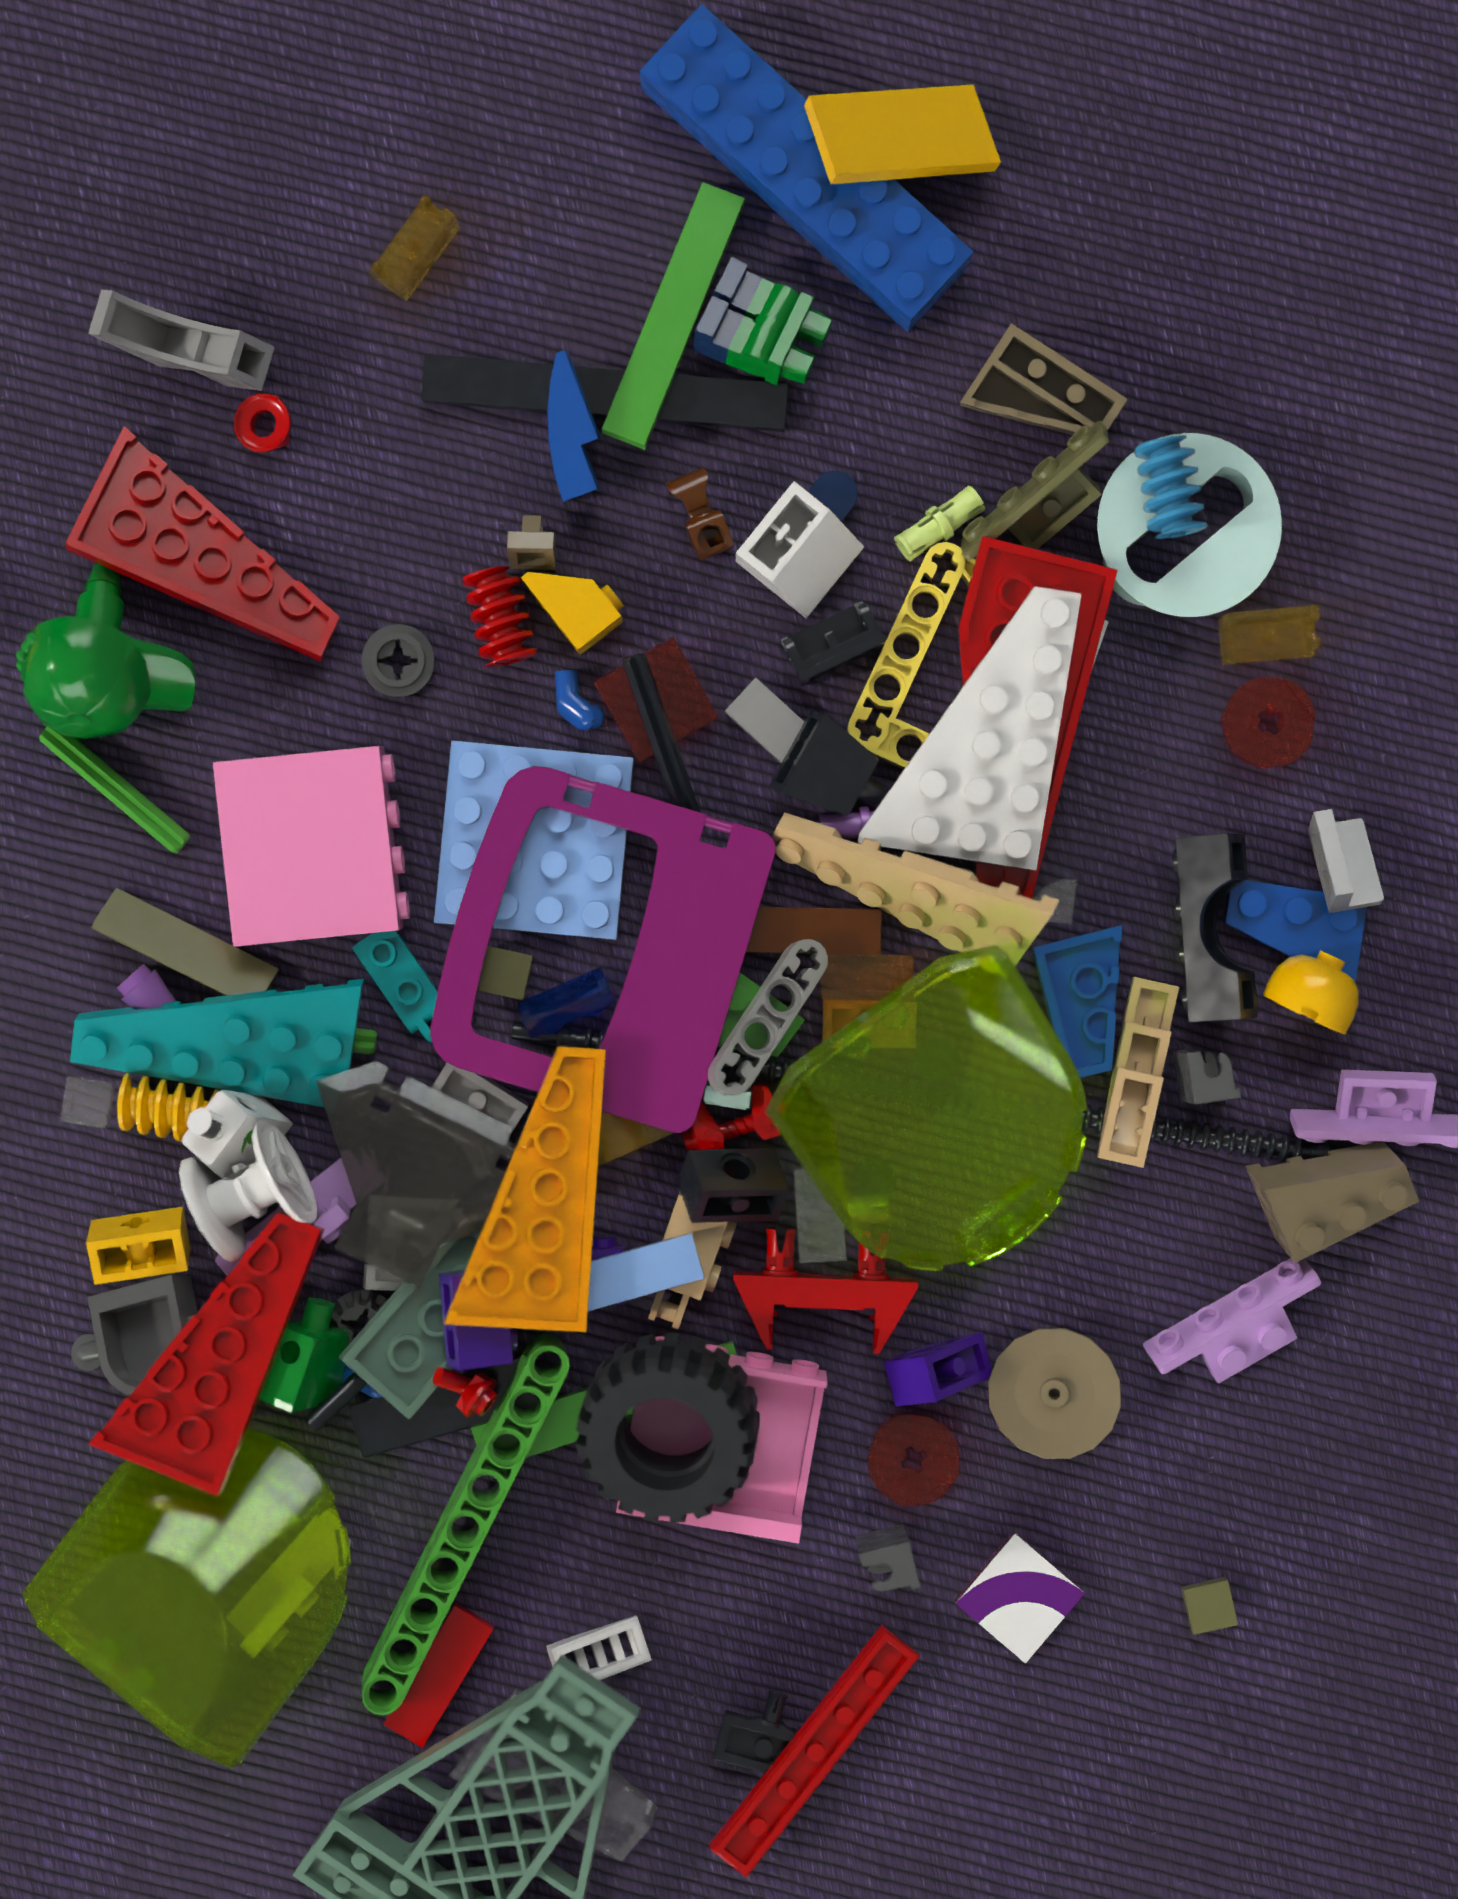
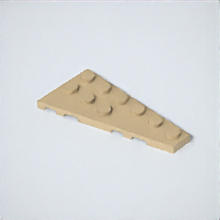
(917, 890)

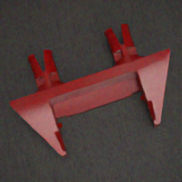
(787, 1287)

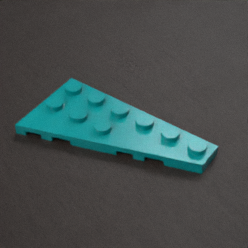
(236, 1042)

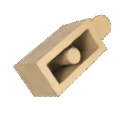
(708, 1239)

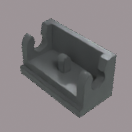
(1200, 1081)
(887, 1552)

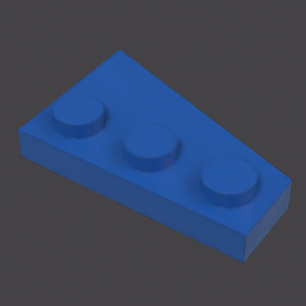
(1295, 922)

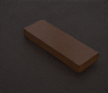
(834, 928)

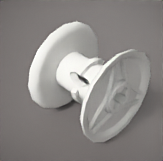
(248, 1191)

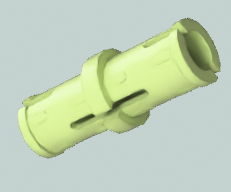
(939, 523)

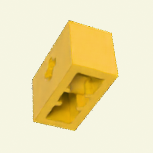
(138, 1245)

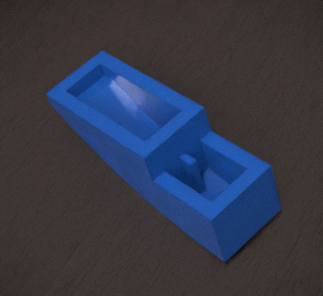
(569, 429)

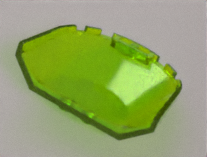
(939, 1115)
(201, 1599)

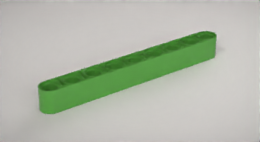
(459, 1545)

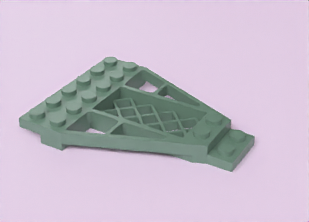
(563, 1719)

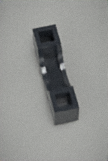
(1207, 872)

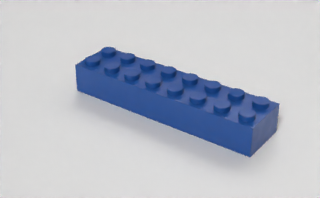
(765, 138)

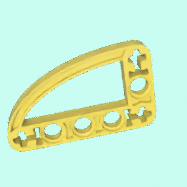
(906, 669)

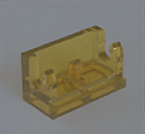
(415, 248)
(1268, 634)

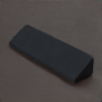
(384, 1428)

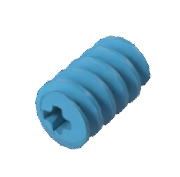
(1169, 487)

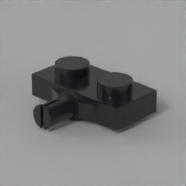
(754, 1740)

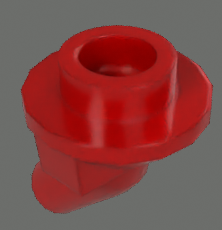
(476, 1393)

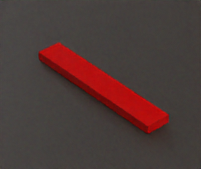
(814, 1751)

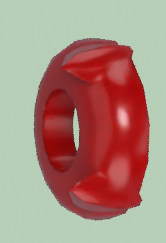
(245, 422)

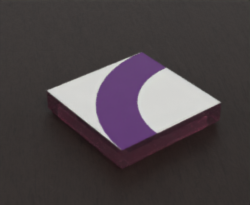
(1019, 1597)

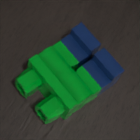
(759, 325)

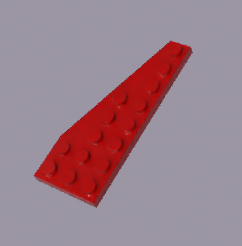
(997, 588)

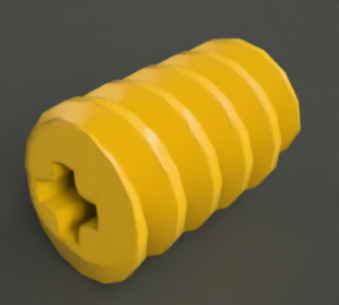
(157, 1107)

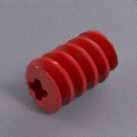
(499, 616)

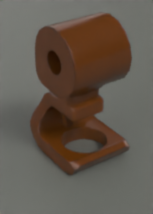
(706, 526)

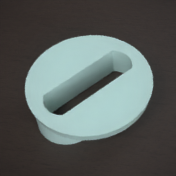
(1220, 569)

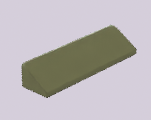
(182, 946)

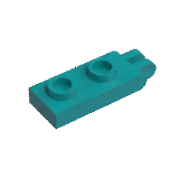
(399, 979)

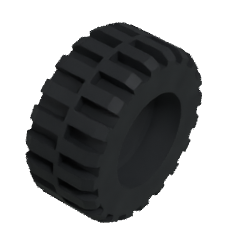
(657, 1481)

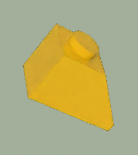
(576, 607)

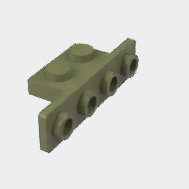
(1048, 500)

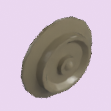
(1054, 1393)

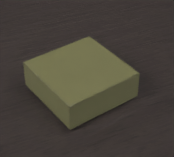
(506, 973)
(1209, 1605)

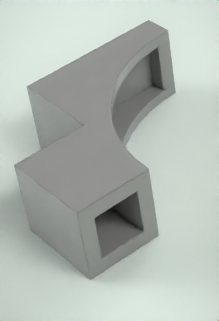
(181, 343)

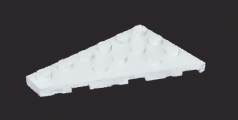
(989, 761)

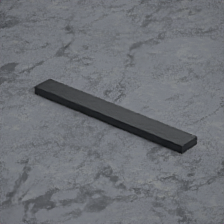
(527, 384)

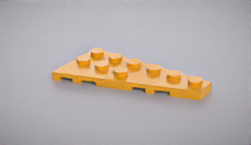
(539, 1231)

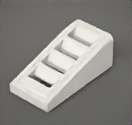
(594, 1637)

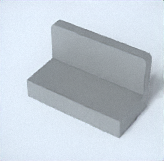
(1344, 862)

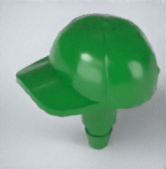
(91, 676)

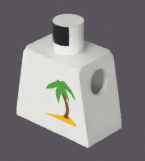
(224, 1129)

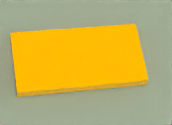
(901, 134)

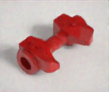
(709, 1135)

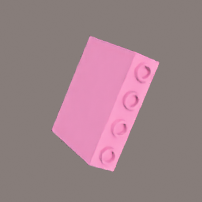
(310, 845)
(777, 1480)

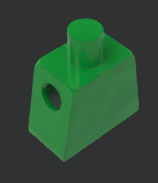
(307, 1360)

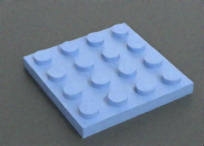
(567, 865)

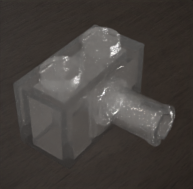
(817, 1226)

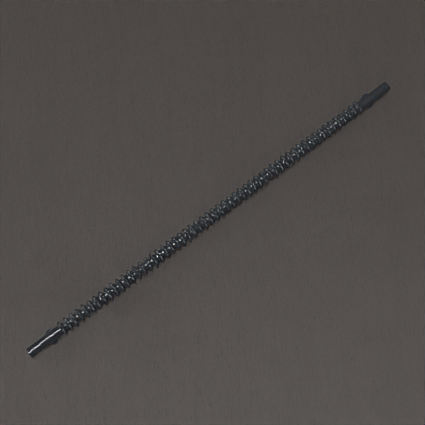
(1163, 1129)

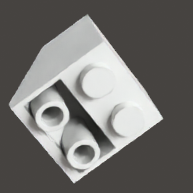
(799, 550)

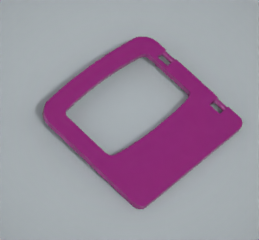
(681, 966)

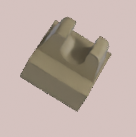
(531, 547)

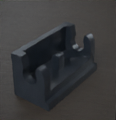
(833, 643)

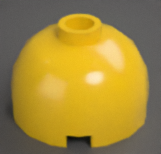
(1316, 990)

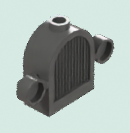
(134, 1328)

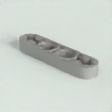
(772, 1020)

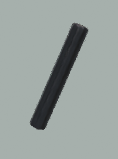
(659, 731)

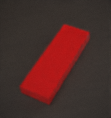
(440, 1674)

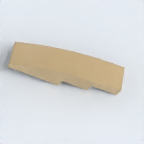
(1137, 1072)

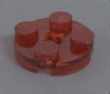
(1294, 727)
(938, 1468)

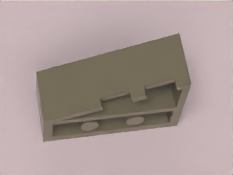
(1040, 387)
(1331, 1196)

